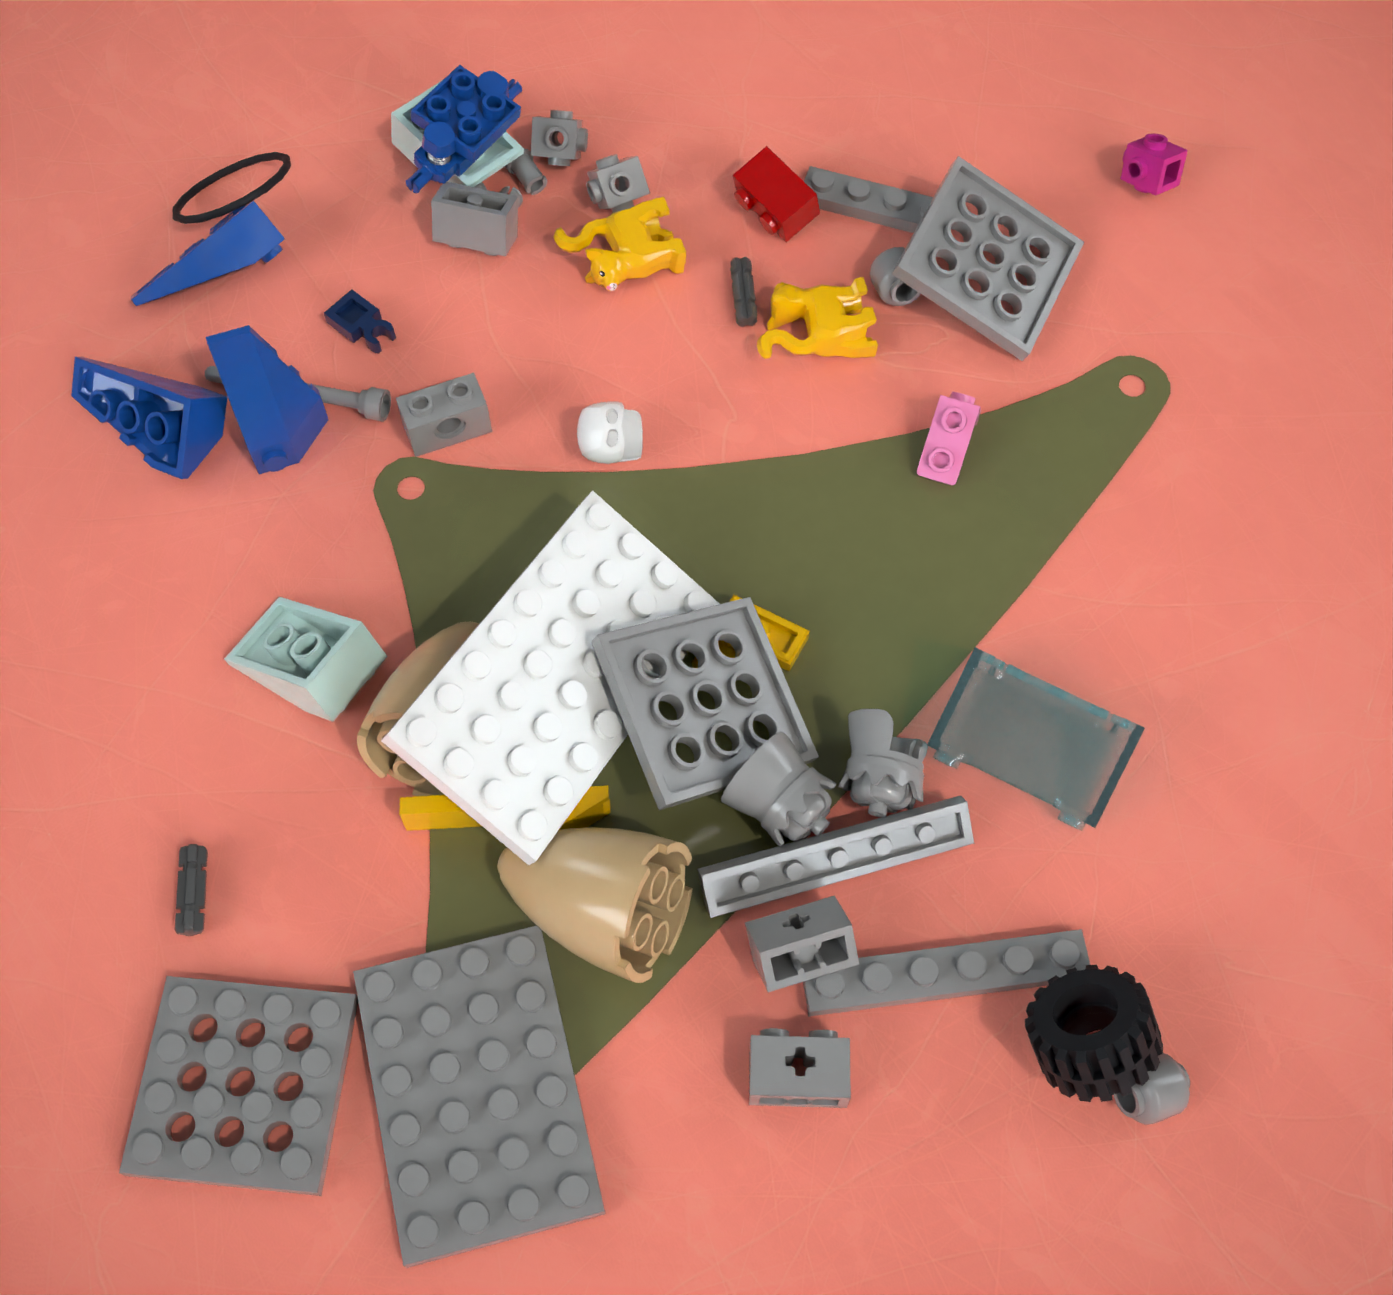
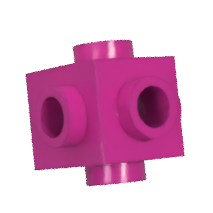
(1153, 164)

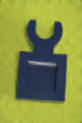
(359, 318)

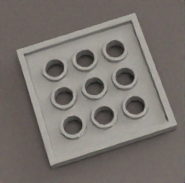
(966, 259)
(656, 737)
(174, 1051)

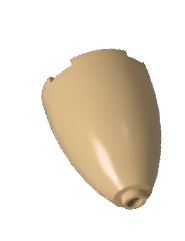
(397, 696)
(605, 895)

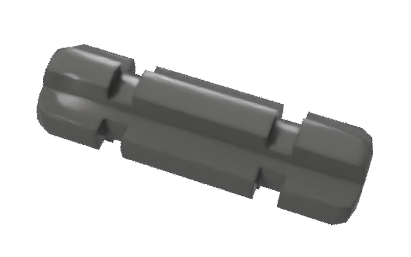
(743, 291)
(191, 890)

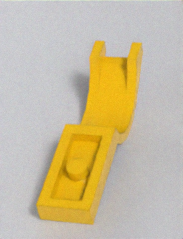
(443, 813)

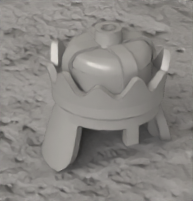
(882, 768)
(781, 791)

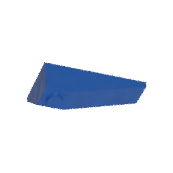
(269, 399)
(160, 416)

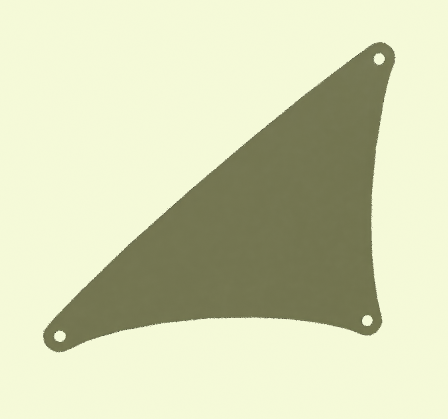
(839, 540)

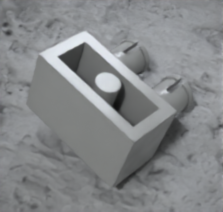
(476, 217)

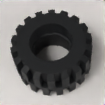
(1099, 1061)

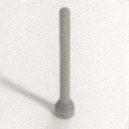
(373, 403)

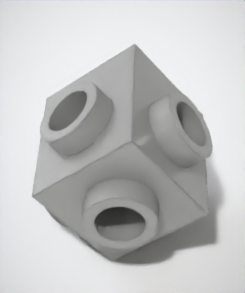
(545, 141)
(616, 182)

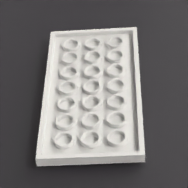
(523, 704)

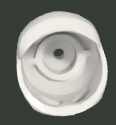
(610, 433)

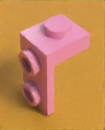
(948, 438)

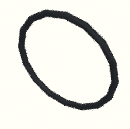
(238, 203)

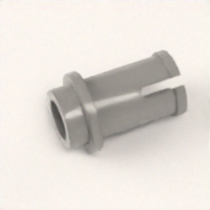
(528, 173)

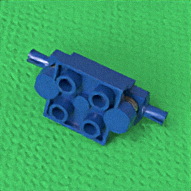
(461, 123)

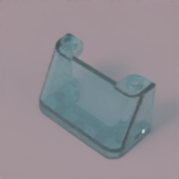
(1035, 738)

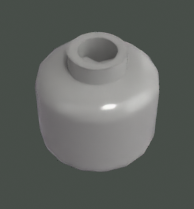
(889, 287)
(1161, 1096)

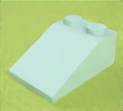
(408, 139)
(308, 656)

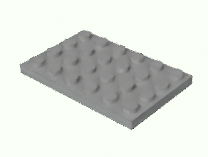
(476, 1096)

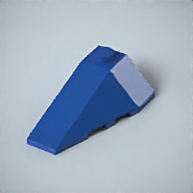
(233, 244)

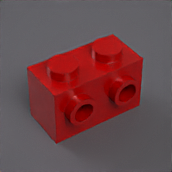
(775, 194)

